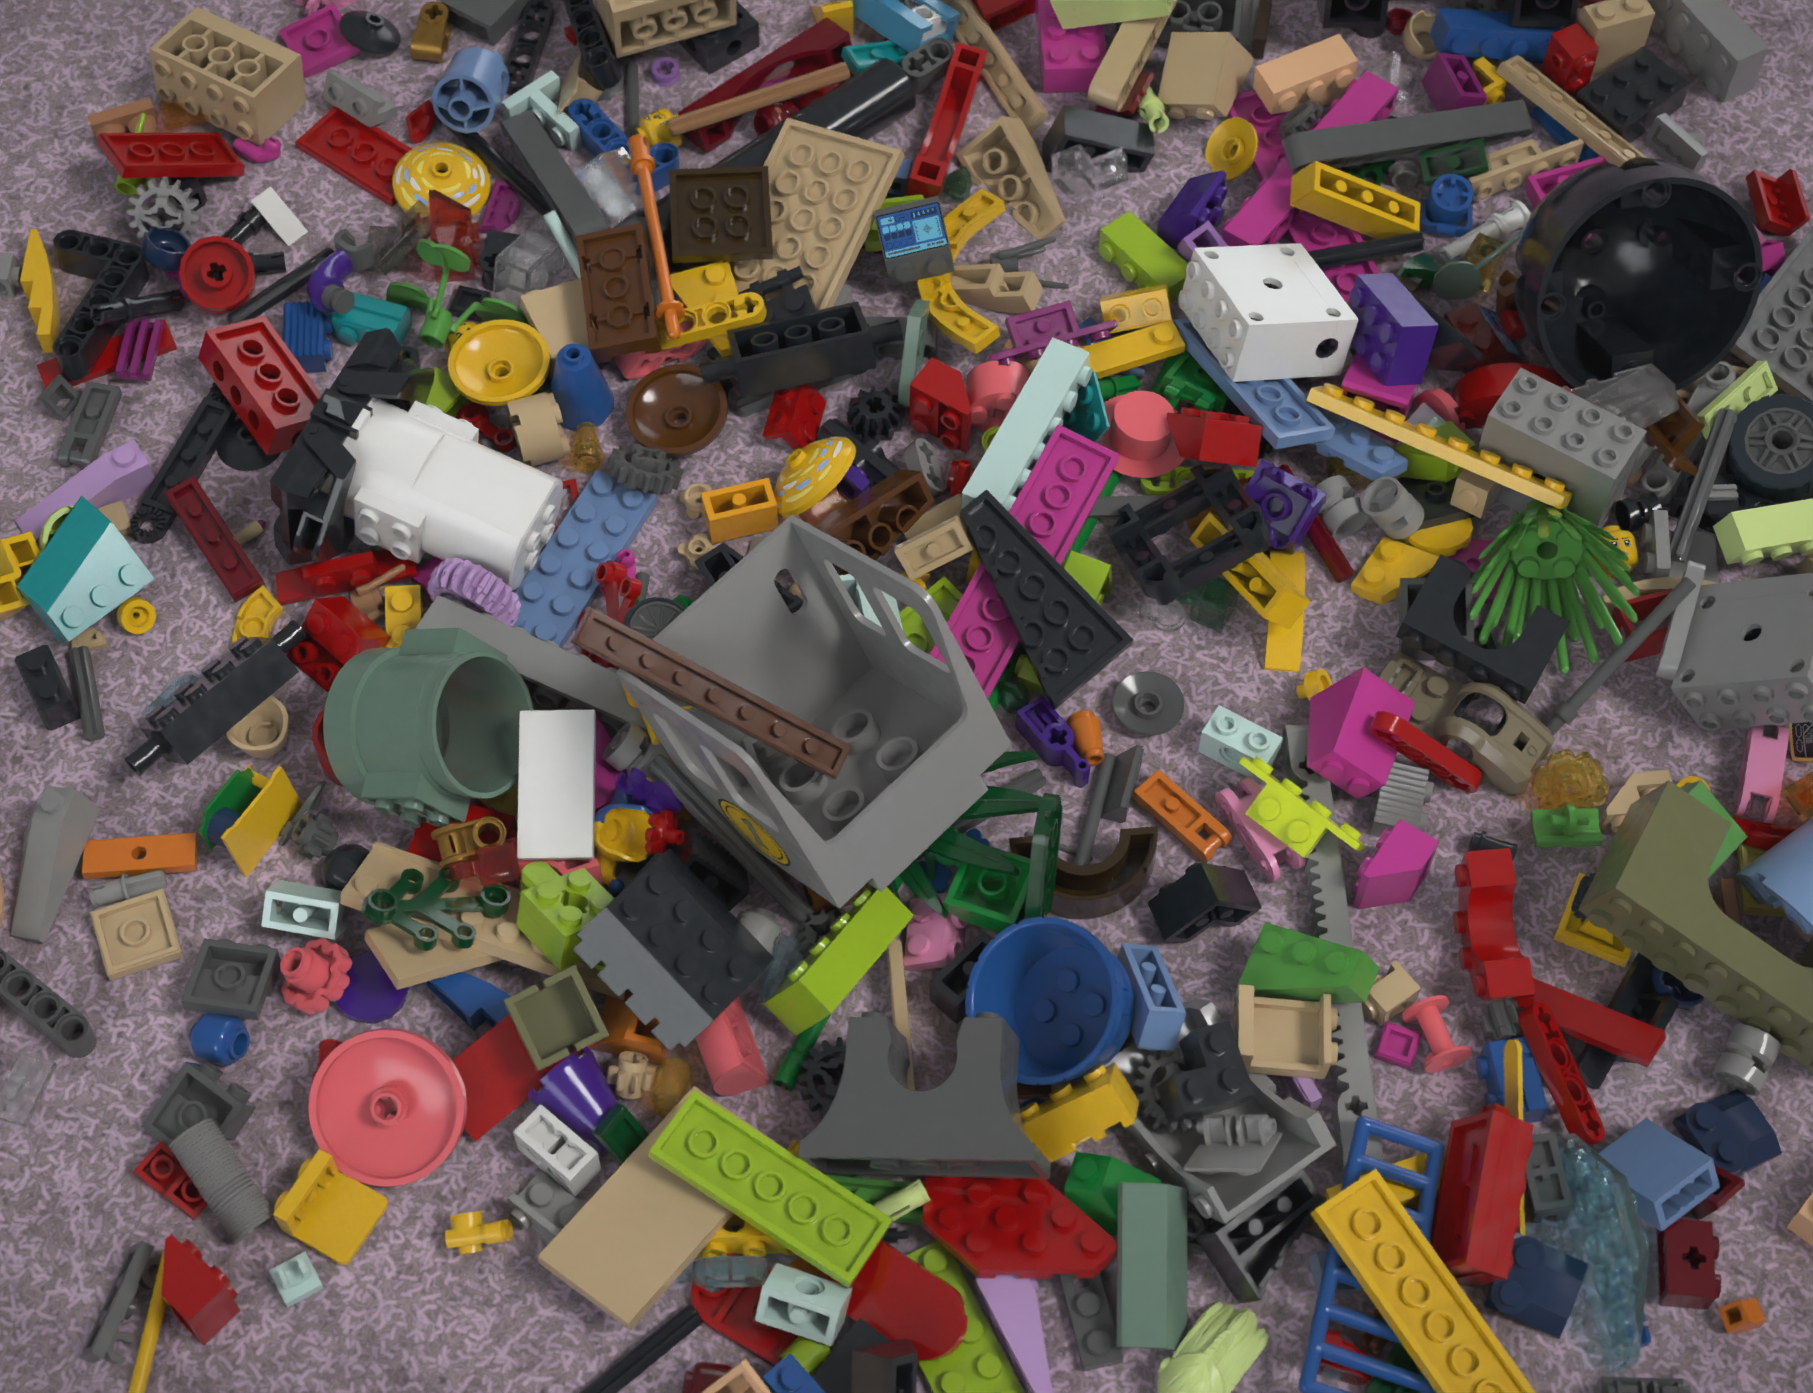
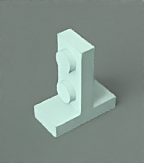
(539, 99)

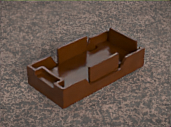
(618, 292)

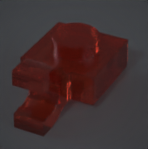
(492, 864)

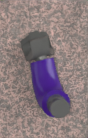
(327, 279)

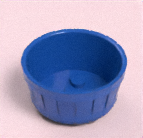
(1057, 995)

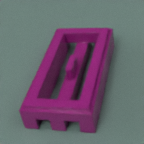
(143, 327)

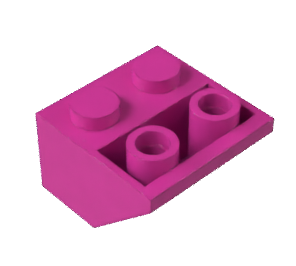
(1395, 868)

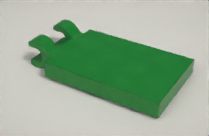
(1192, 383)

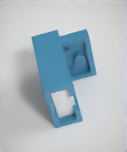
(908, 21)

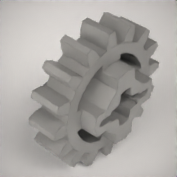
(149, 212)

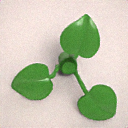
(438, 320)

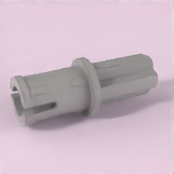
(126, 887)

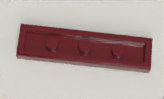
(214, 539)

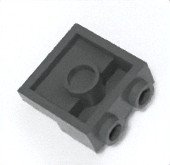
(232, 978)
(196, 1096)

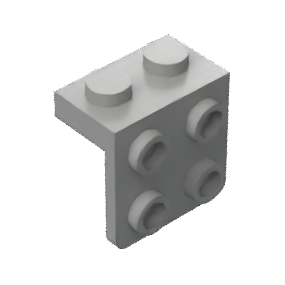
(1657, 555)

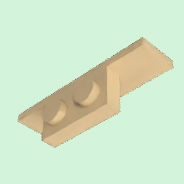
(1517, 162)

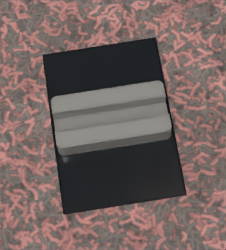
(1723, 495)

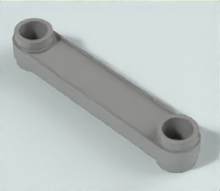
(1704, 394)

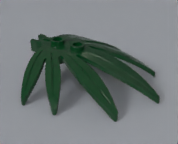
(963, 849)

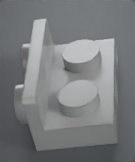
(357, 100)
(544, 1207)

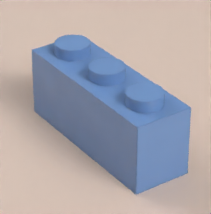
(1156, 1002)

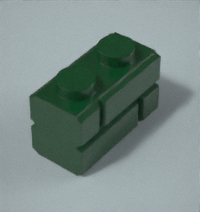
(1459, 159)

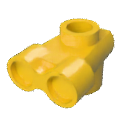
(469, 1232)

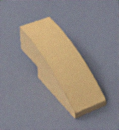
(996, 290)

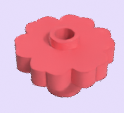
(315, 975)

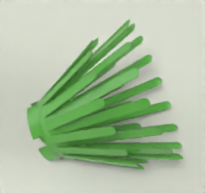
(1548, 554)

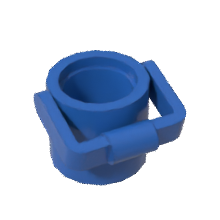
(1447, 207)

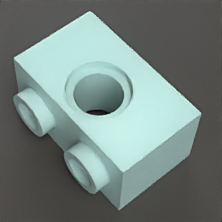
(1231, 737)
(803, 1304)

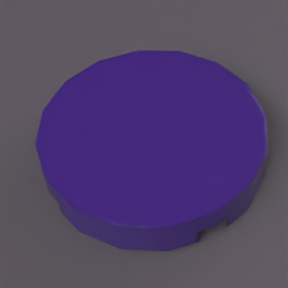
(370, 992)

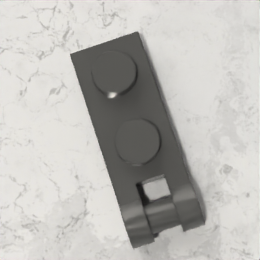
(89, 424)
(1091, 1322)

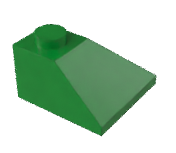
(1094, 1187)

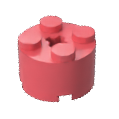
(993, 391)

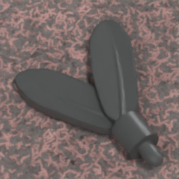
(287, 829)

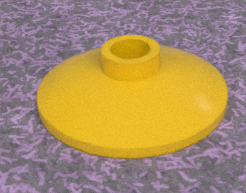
(1232, 147)

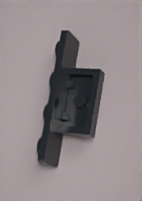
(1637, 1001)

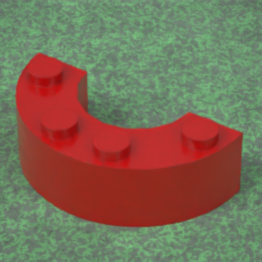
(1481, 389)
(1487, 926)

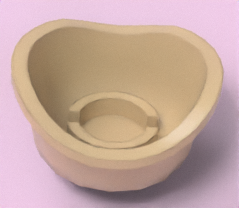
(262, 730)

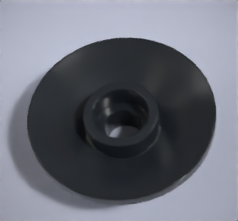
(370, 32)
(240, 452)

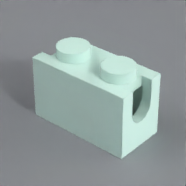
(304, 910)

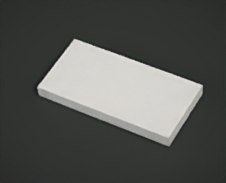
(556, 785)

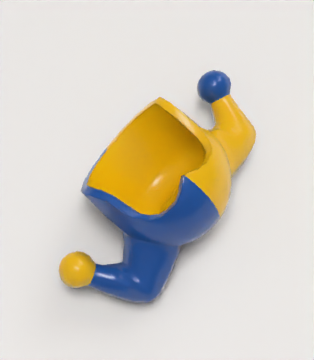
(620, 836)

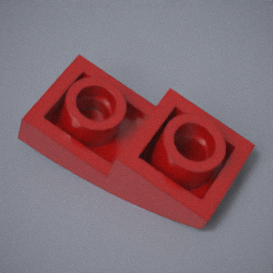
(167, 1177)

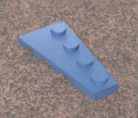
(1360, 448)

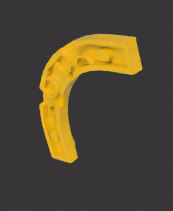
(946, 307)

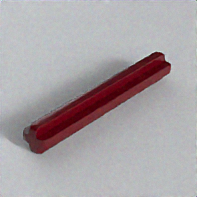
(1327, 546)

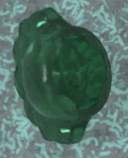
(958, 184)
(1013, 696)

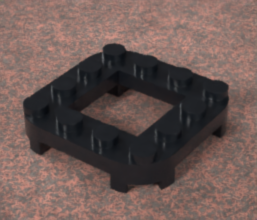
(1211, 487)

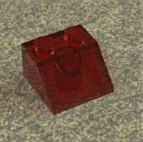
(453, 226)

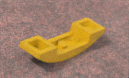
(1284, 645)

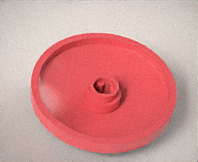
(387, 1107)

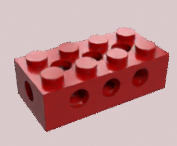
(260, 381)

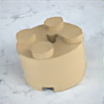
(538, 429)

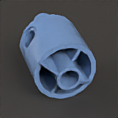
(470, 89)

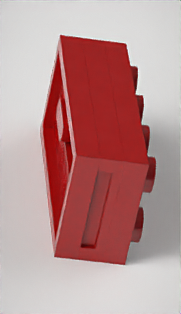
(1481, 1195)

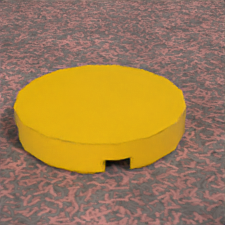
(1443, 538)

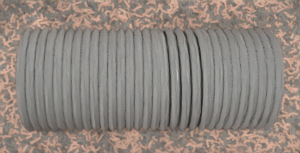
(221, 1175)

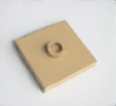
(136, 934)

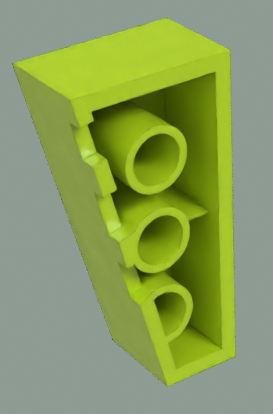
(839, 960)

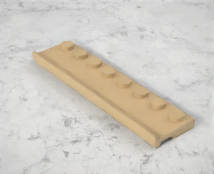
(493, 936)

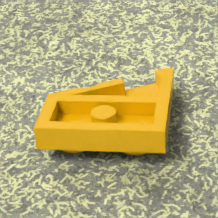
(1386, 565)

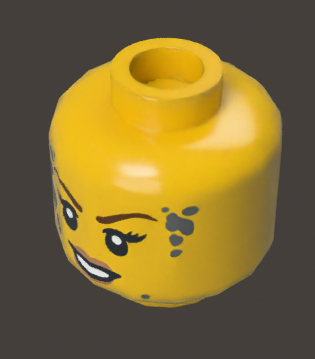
(655, 128)

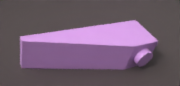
(108, 479)
(1016, 1318)

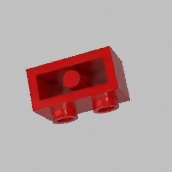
(1570, 59)

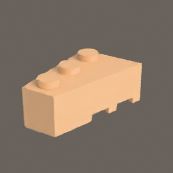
(1307, 74)

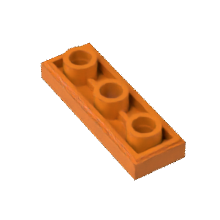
(119, 855)

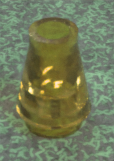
(586, 449)

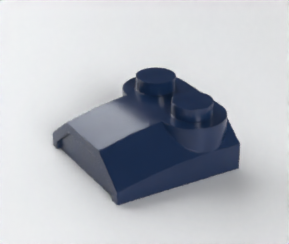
(1730, 1132)
(1539, 1286)

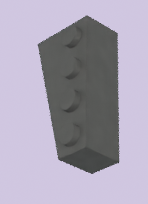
(1203, 17)

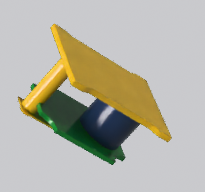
(249, 815)

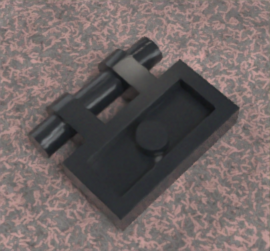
(792, 302)

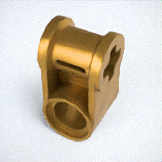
(431, 33)
(465, 839)

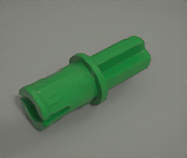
(1118, 386)

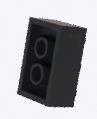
(1634, 94)

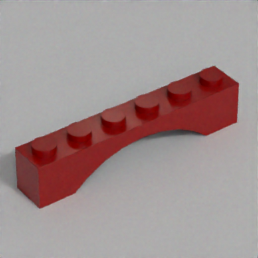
(947, 122)

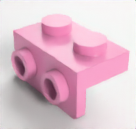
(932, 938)

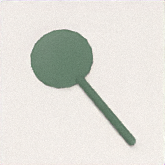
(1463, 279)

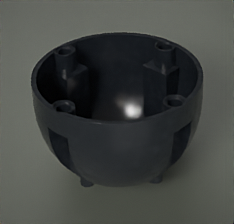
(1647, 283)

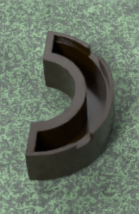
(1102, 886)

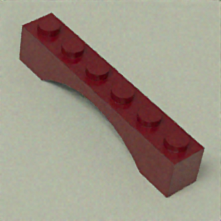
(806, 53)

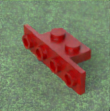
(338, 575)

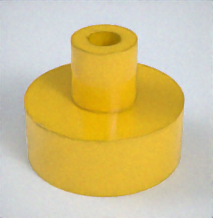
(136, 615)
(1314, 682)

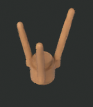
(369, 597)

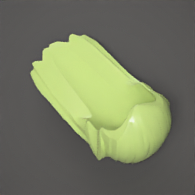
(1214, 1352)

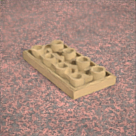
(413, 966)

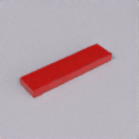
(109, 358)
(1598, 1024)

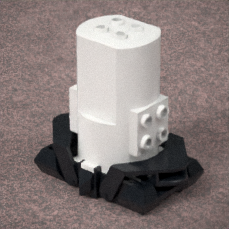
(406, 476)

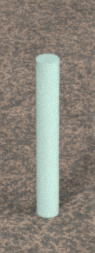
(563, 240)

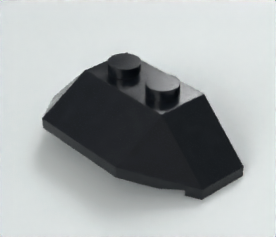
(1450, 348)

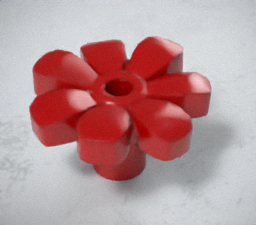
(663, 832)

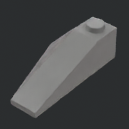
(49, 858)

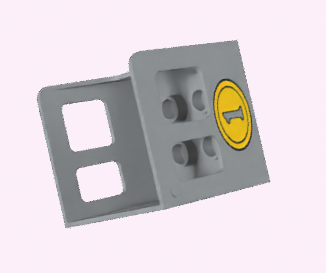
(912, 721)

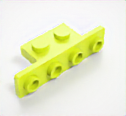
(1290, 816)

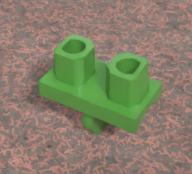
(1566, 827)

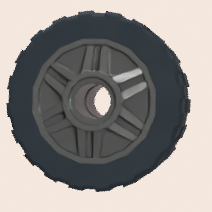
(1774, 448)

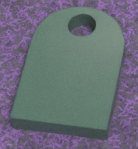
(913, 348)

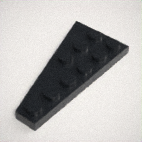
(1051, 613)

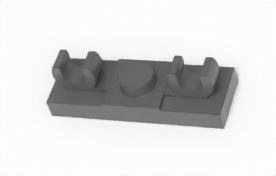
(120, 1305)

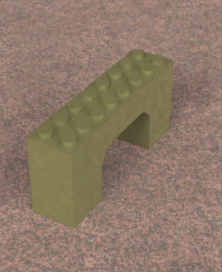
(1660, 903)

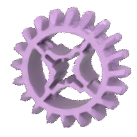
(475, 588)

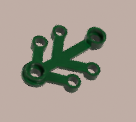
(387, 907)

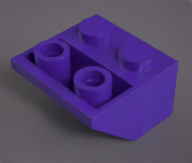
(1193, 206)

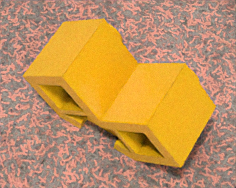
(16, 557)

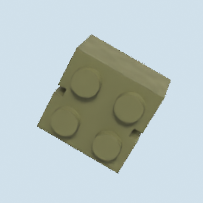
(555, 1018)

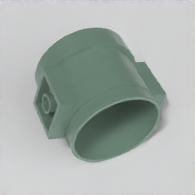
(426, 725)

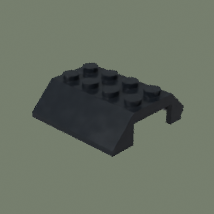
(672, 950)

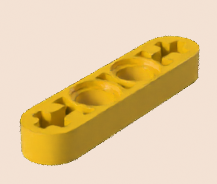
(701, 314)

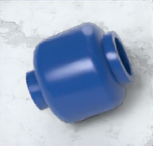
(219, 1039)

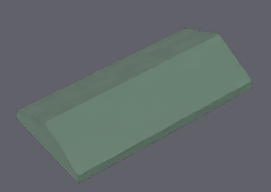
(1151, 1266)

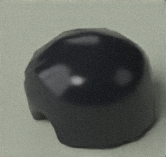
(341, 865)

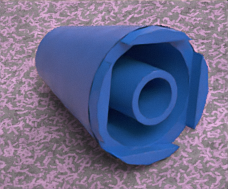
(580, 388)

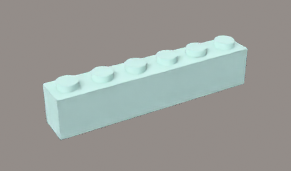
(1030, 423)

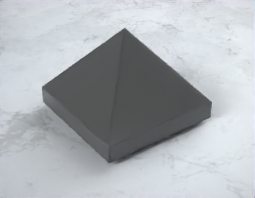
(58, 390)

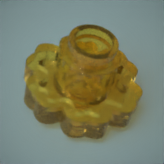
(1570, 781)

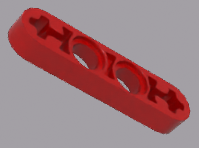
(1425, 751)
(1561, 1073)

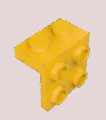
(329, 1209)

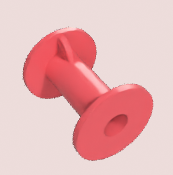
(1444, 1053)

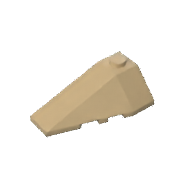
(1012, 168)

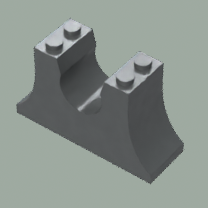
(950, 1131)

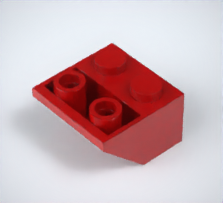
(941, 405)
(1215, 436)
(334, 636)
(196, 1292)

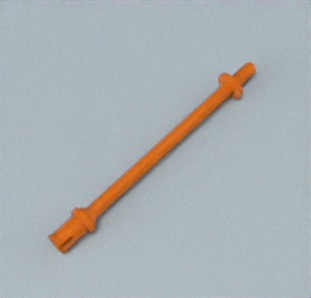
(642, 166)

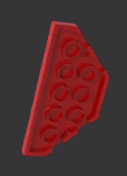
(1014, 1228)

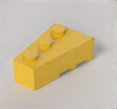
(1080, 1111)

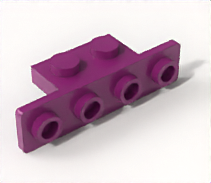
(1034, 330)

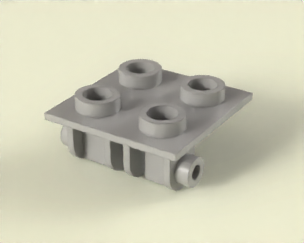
(1234, 1145)

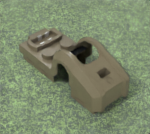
(1438, 712)

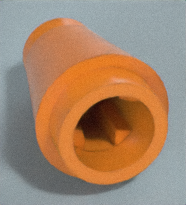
(1087, 736)

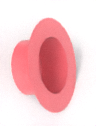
(1141, 434)

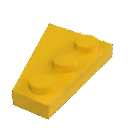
(704, 286)

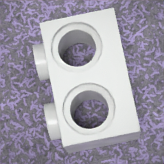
(557, 1150)

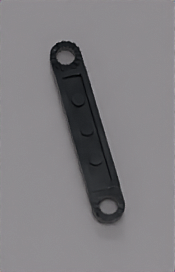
(186, 460)

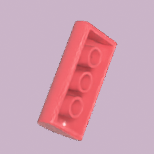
(732, 1053)

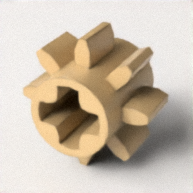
(630, 1074)

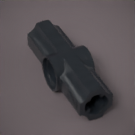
(868, 454)

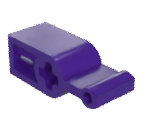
(1051, 738)

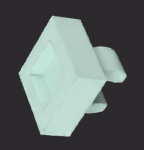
(296, 1279)

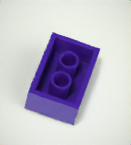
(1392, 329)

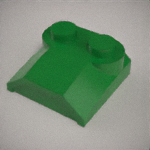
(988, 896)

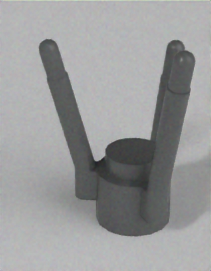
(1009, 259)

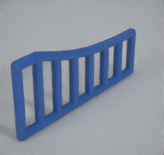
(1334, 1272)

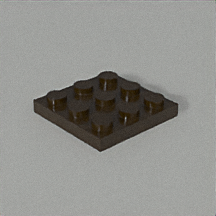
(720, 214)

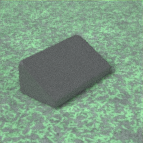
(1122, 784)

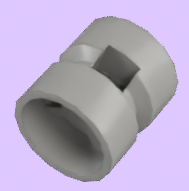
(1392, 507)
(1341, 510)
(632, 749)
(1747, 1057)

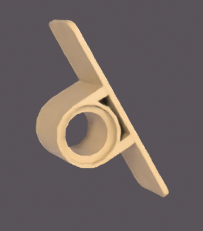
(576, 85)

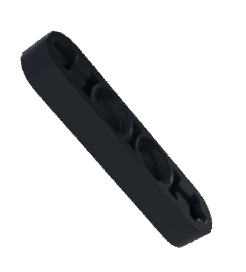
(530, 47)

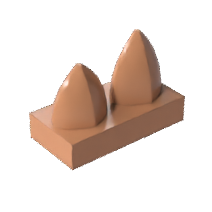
(124, 118)

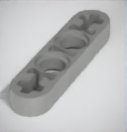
(1680, 624)

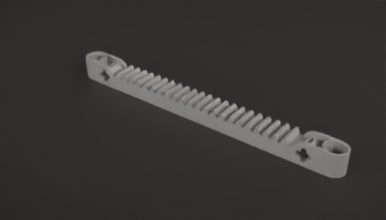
(1333, 924)

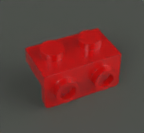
(1778, 202)
(795, 416)

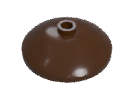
(672, 395)

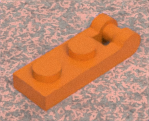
(1182, 815)

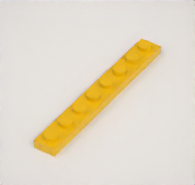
(1451, 450)

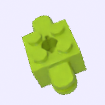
(557, 909)

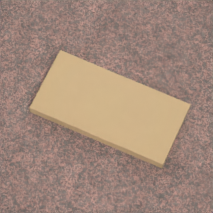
(635, 1234)

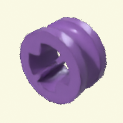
(669, 64)

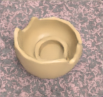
(1417, 36)

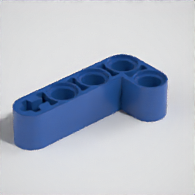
(602, 135)

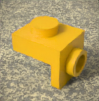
(1490, 80)

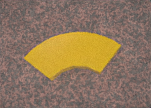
(257, 615)

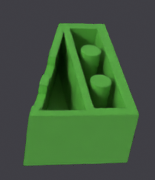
(1305, 967)

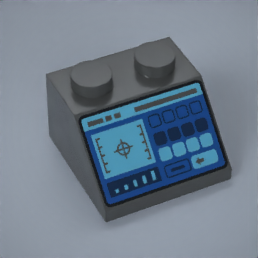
(914, 241)

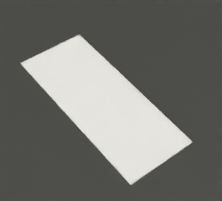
(279, 216)

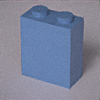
(1662, 1172)

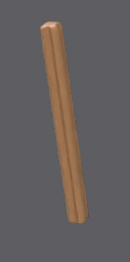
(758, 99)

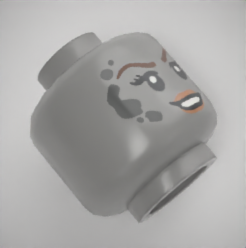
(763, 927)

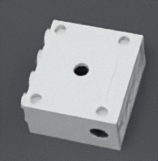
(1267, 312)

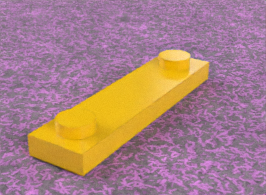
(1135, 349)

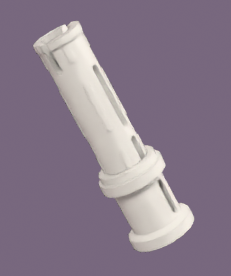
(1496, 226)

